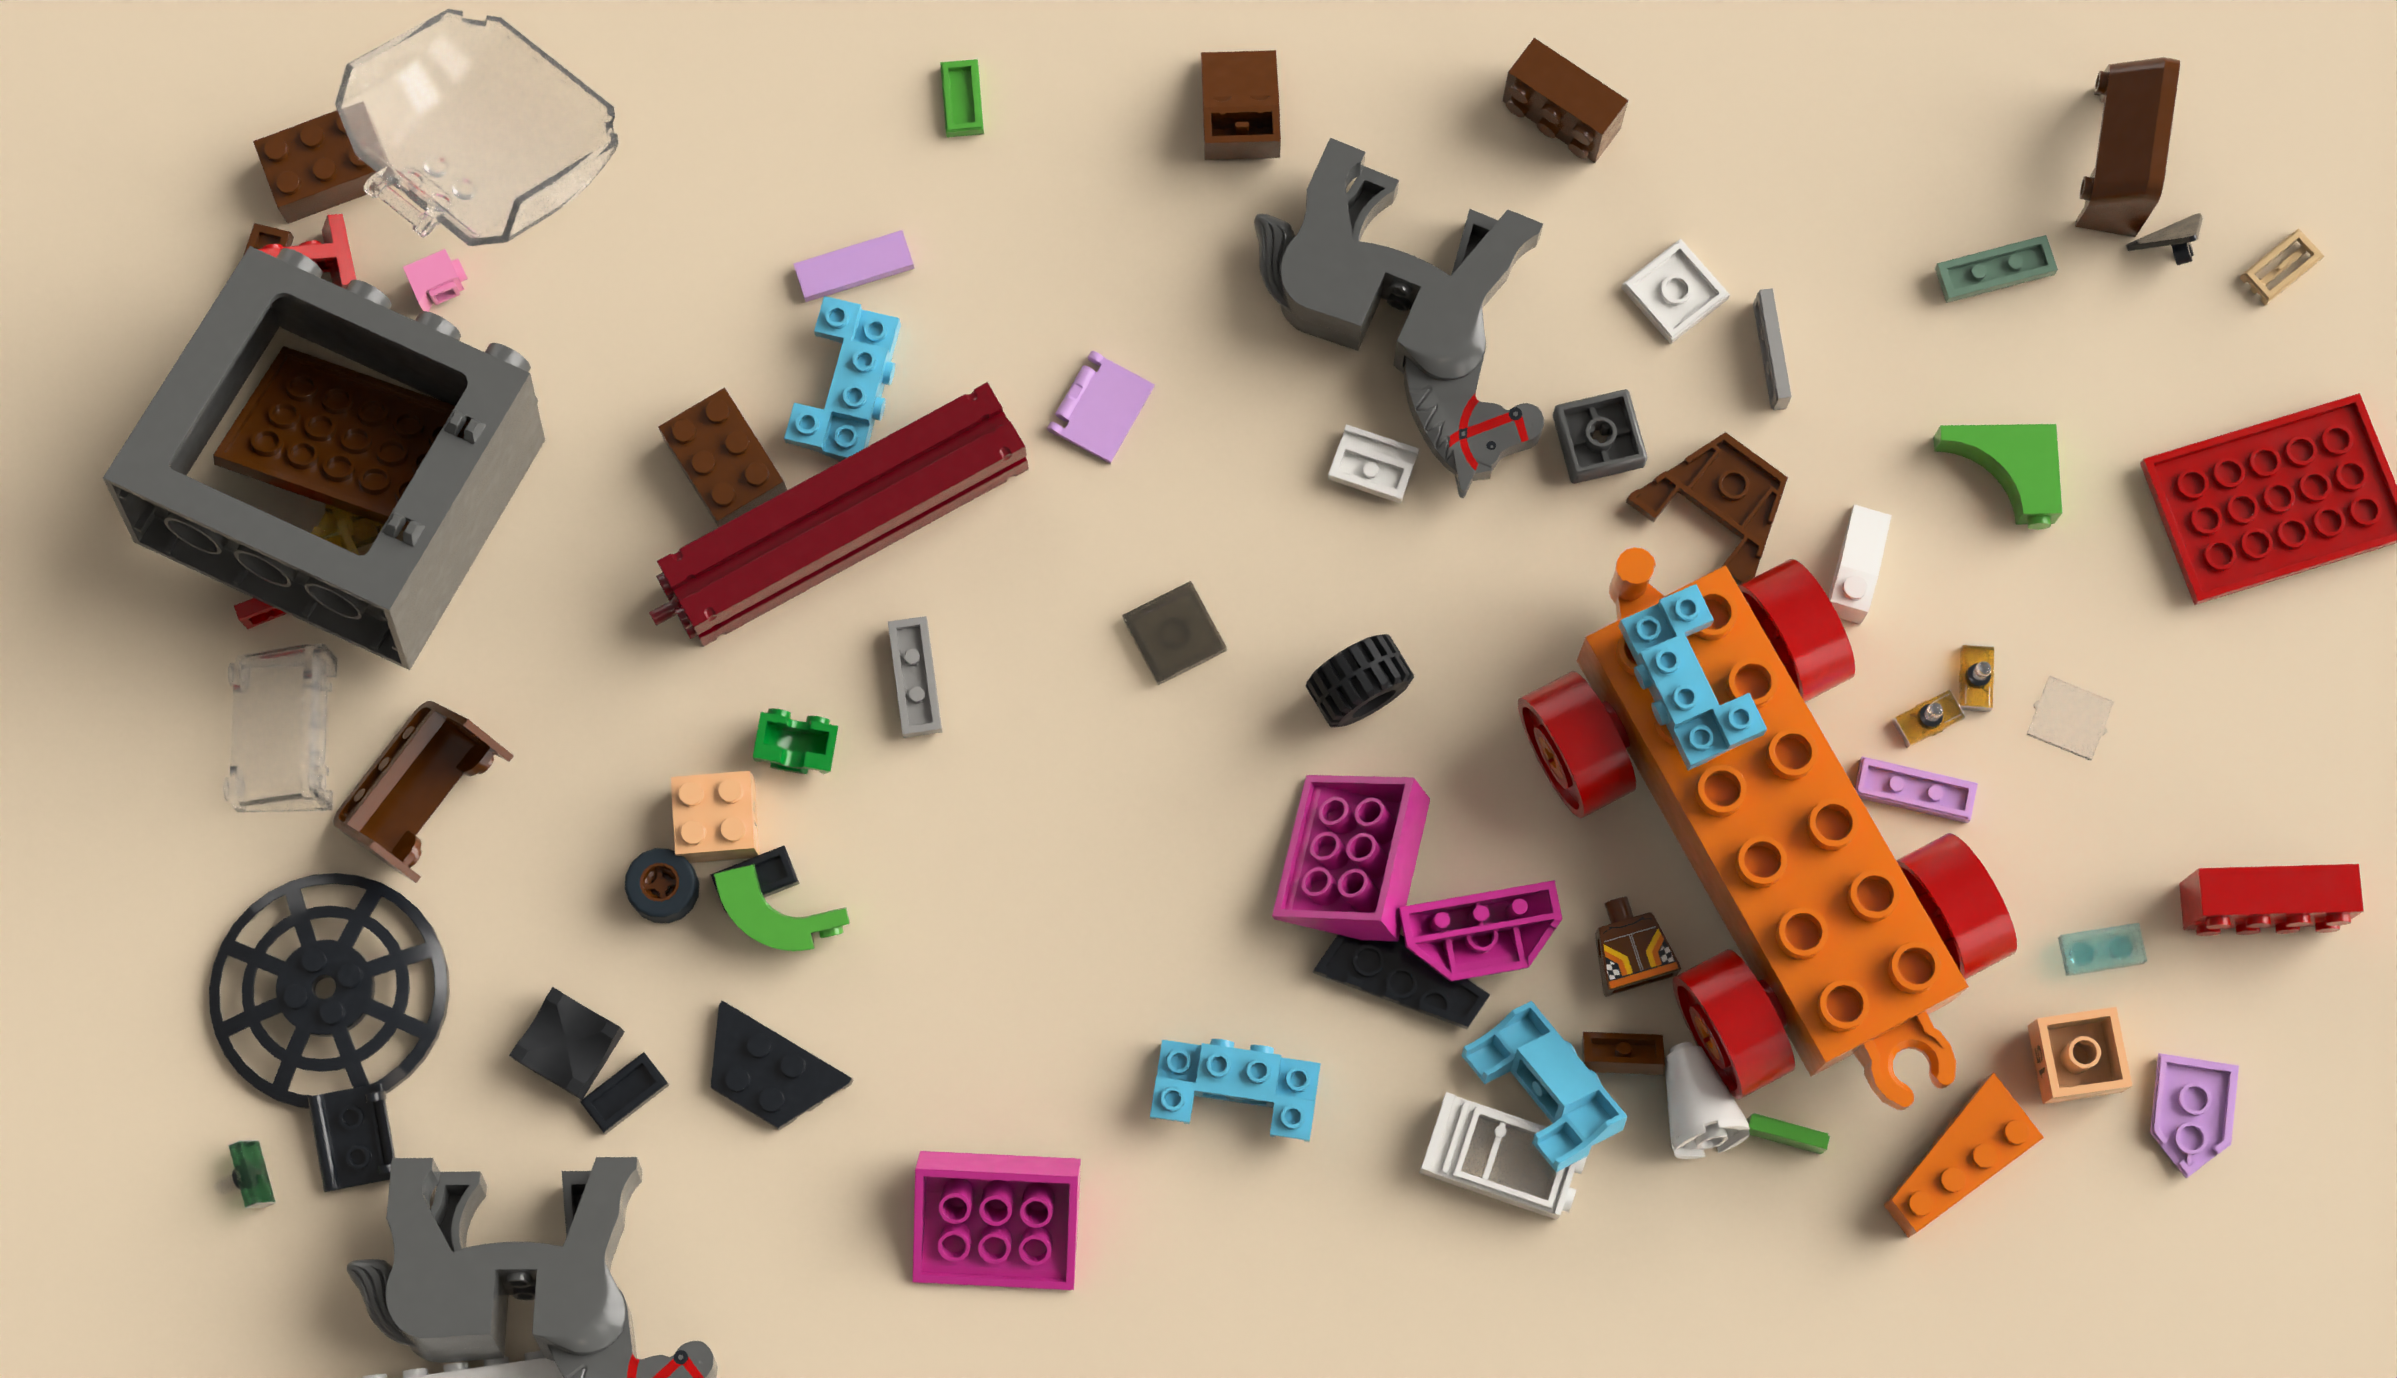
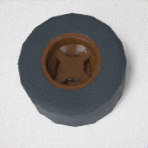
(656, 872)

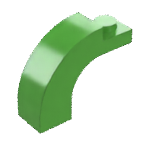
(756, 918)

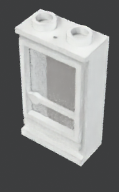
(1496, 1158)

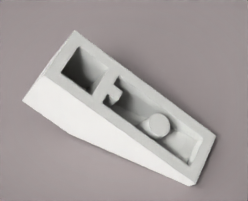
(1859, 563)

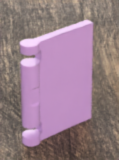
(1101, 407)

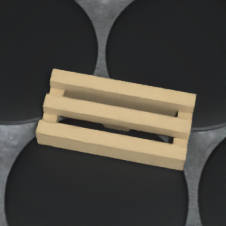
(2259, 286)

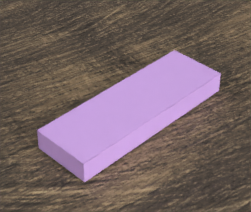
(853, 266)
(1915, 789)

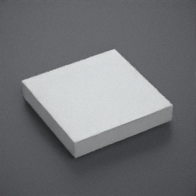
(1675, 291)

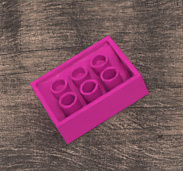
(1352, 855)
(996, 1220)

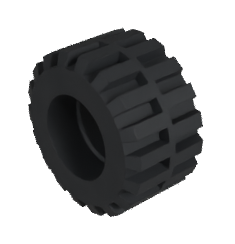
(1359, 680)

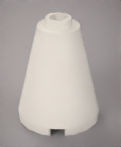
(1700, 1105)

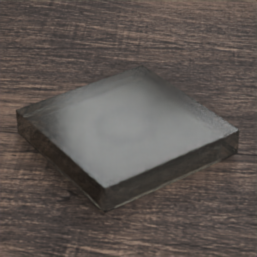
(1174, 633)

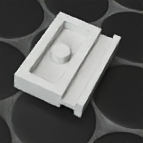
(1373, 463)

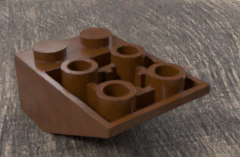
(1240, 105)

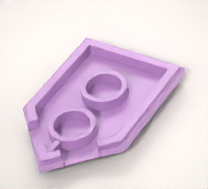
(2193, 1109)

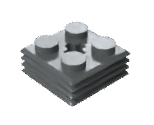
(1612, 416)

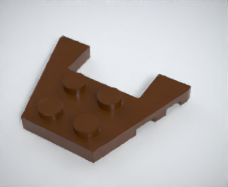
(1728, 486)

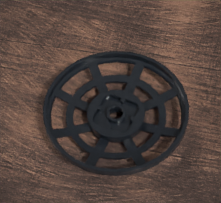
(353, 990)

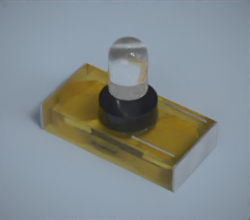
(1976, 677)
(1928, 718)

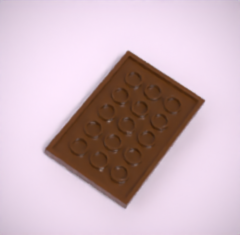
(333, 435)

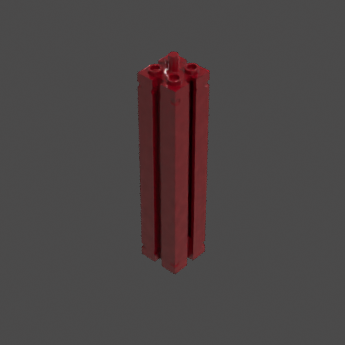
(840, 516)

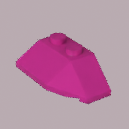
(1482, 930)

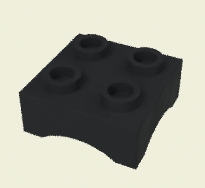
(567, 1043)

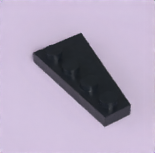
(1400, 977)

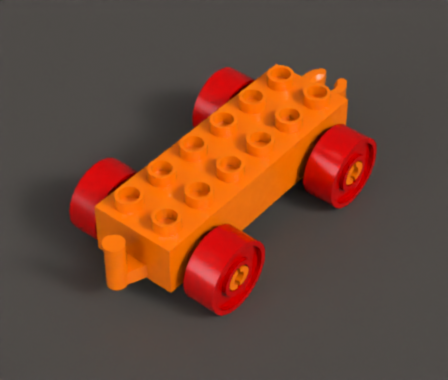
(1832, 926)

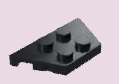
(768, 1071)

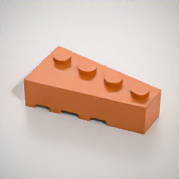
(1973, 1147)

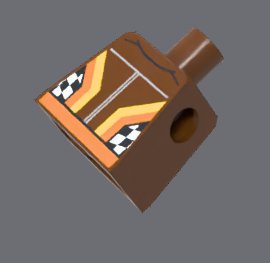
(1632, 950)

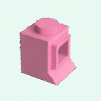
(435, 279)

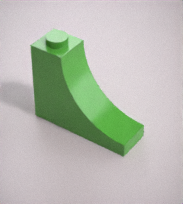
(2020, 459)

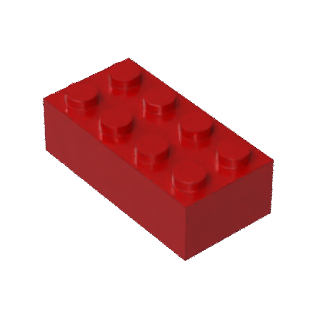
(2271, 898)

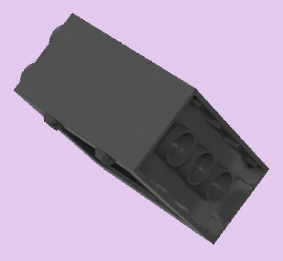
(452, 502)

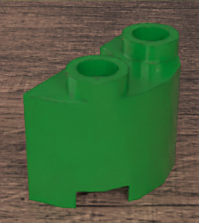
(795, 744)

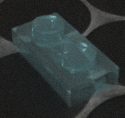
(2102, 949)

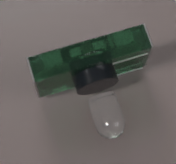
(248, 1176)

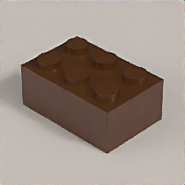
(1564, 101)
(312, 167)
(722, 457)

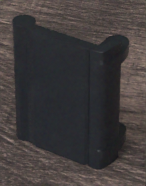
(352, 1136)

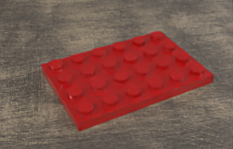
(2275, 498)

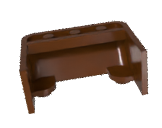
(2131, 145)
(412, 782)

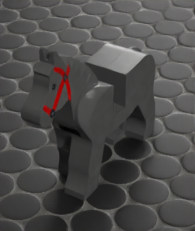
(1335, 283)
(454, 1297)

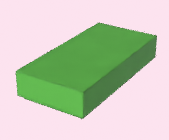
(962, 98)
(1788, 1133)

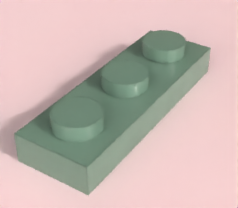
(1996, 269)

